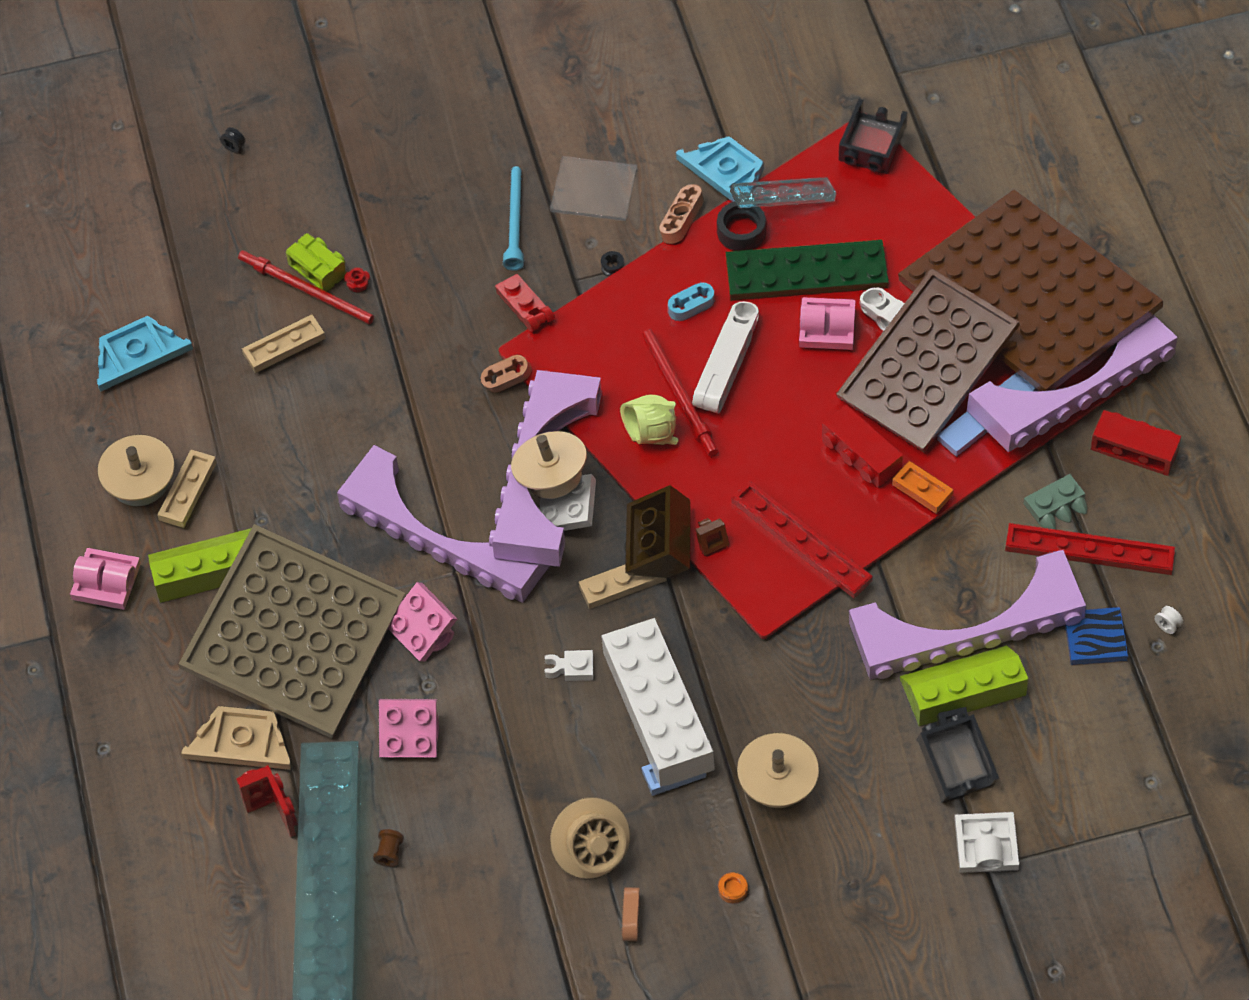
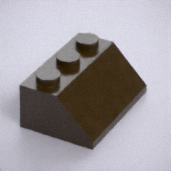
(658, 534)

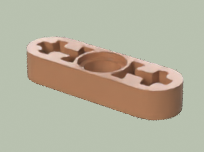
(682, 223)

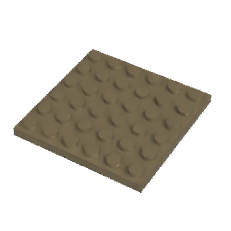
(292, 631)

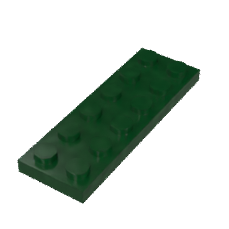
(806, 270)

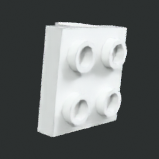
(574, 508)
(986, 842)

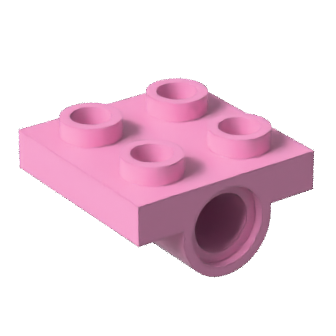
(827, 323)
(104, 578)
(422, 623)
(408, 727)

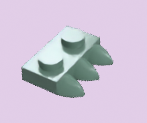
(1056, 500)

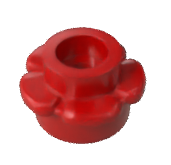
(359, 284)

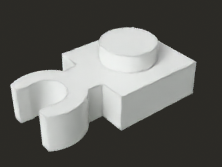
(575, 665)

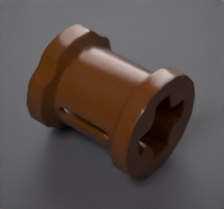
(388, 848)

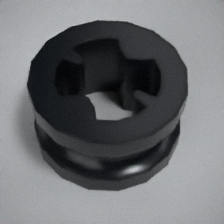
(232, 139)
(611, 256)

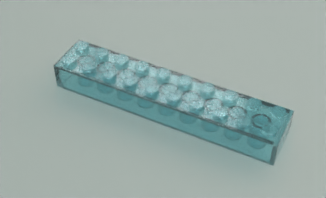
(328, 872)

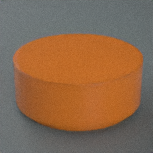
(733, 888)

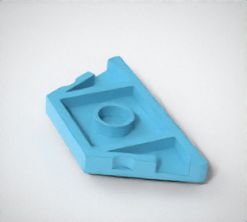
(723, 164)
(136, 350)

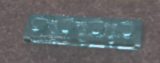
(782, 192)

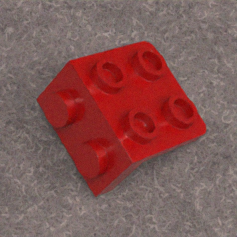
(263, 788)

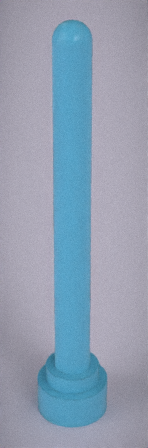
(513, 257)

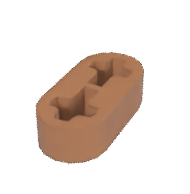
(506, 373)
(630, 914)

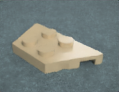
(240, 738)

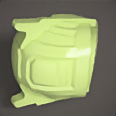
(650, 420)

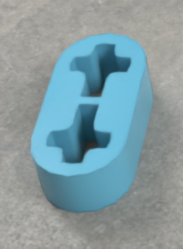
(690, 301)

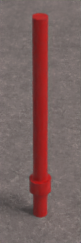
(264, 266)
(700, 429)

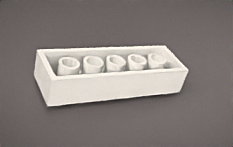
(658, 703)

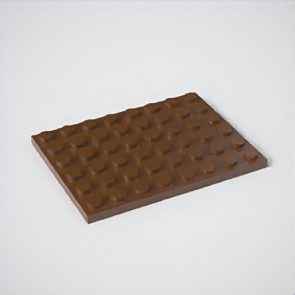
(1049, 280)

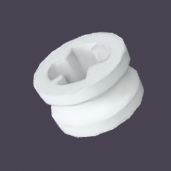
(1168, 619)

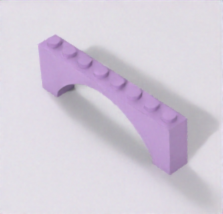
(1019, 416)
(374, 497)
(521, 527)
(897, 646)

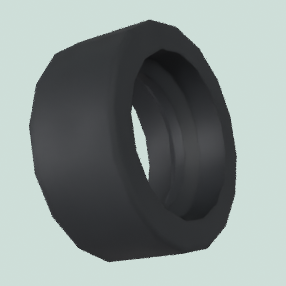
(741, 242)

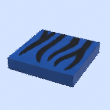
(1097, 637)

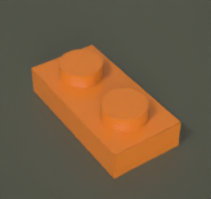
(922, 487)

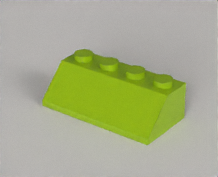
(195, 566)
(967, 683)

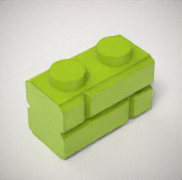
(316, 262)

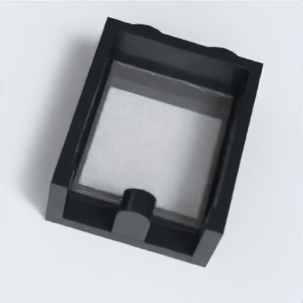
(871, 139)
(957, 757)

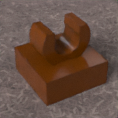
(711, 535)

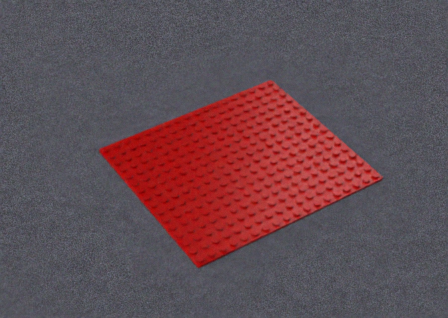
(781, 391)

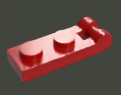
(524, 302)

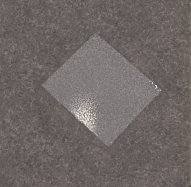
(593, 188)

